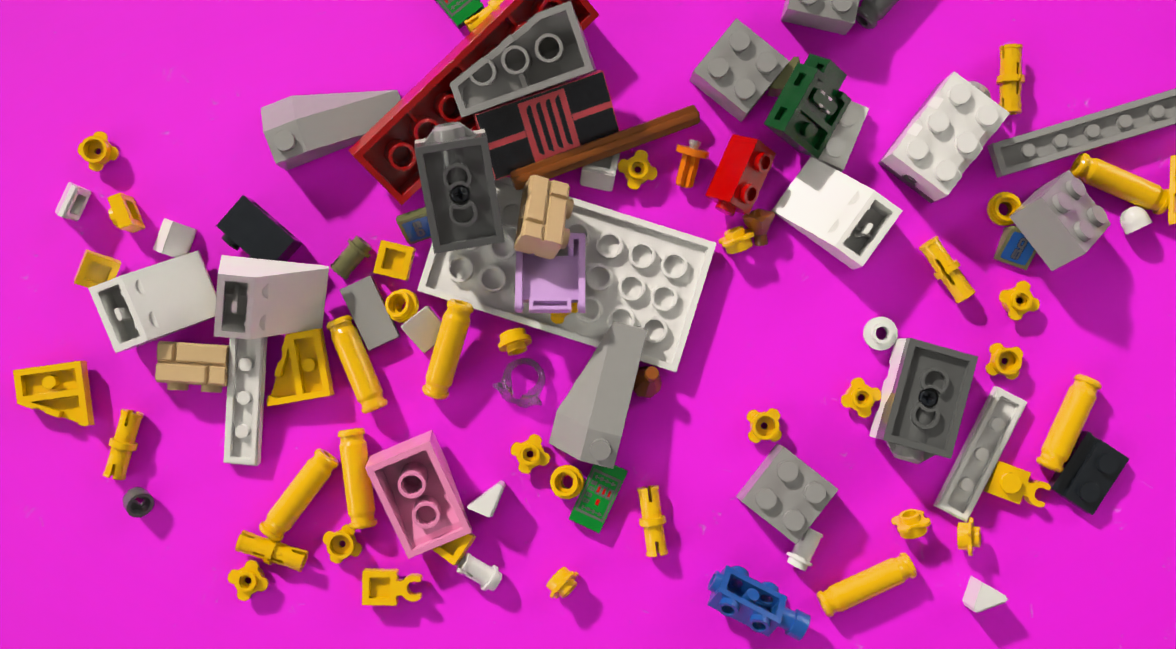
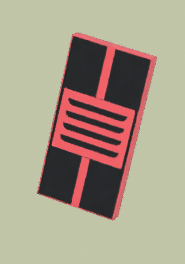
(547, 122)

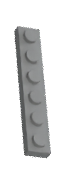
(1084, 133)

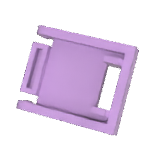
(552, 283)

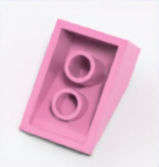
(418, 494)

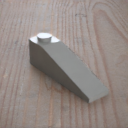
(533, 58)
(320, 124)
(596, 407)

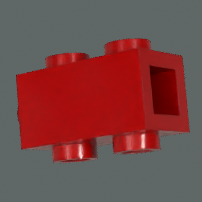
(740, 175)

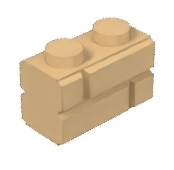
(543, 217)
(192, 364)

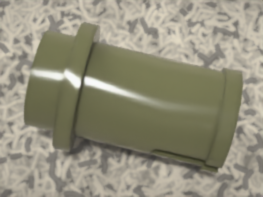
(351, 257)

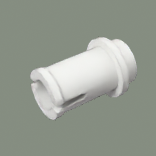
(804, 549)
(480, 572)

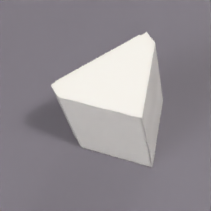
(174, 239)
(981, 596)

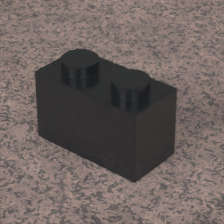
(257, 232)

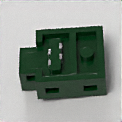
(809, 106)

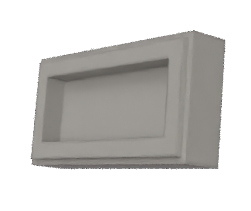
(370, 313)

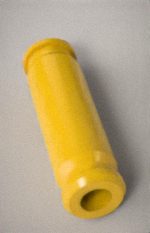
(1121, 183)
(447, 349)
(356, 364)
(1068, 423)
(356, 480)
(298, 495)
(866, 584)

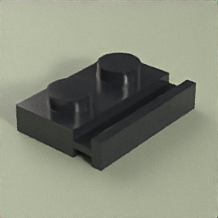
(1088, 473)

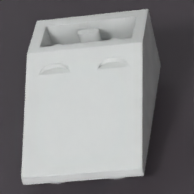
(837, 212)
(268, 297)
(155, 301)

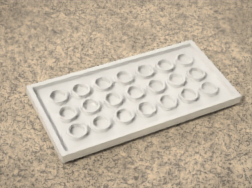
(632, 277)

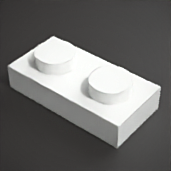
(844, 137)

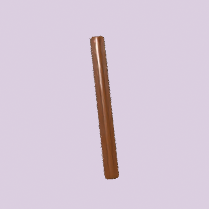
(607, 146)

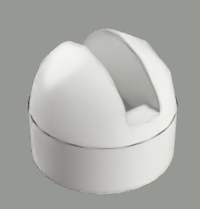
(1134, 219)

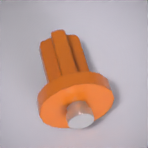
(689, 163)

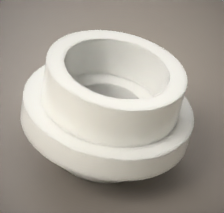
(870, 337)

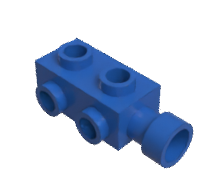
(755, 603)

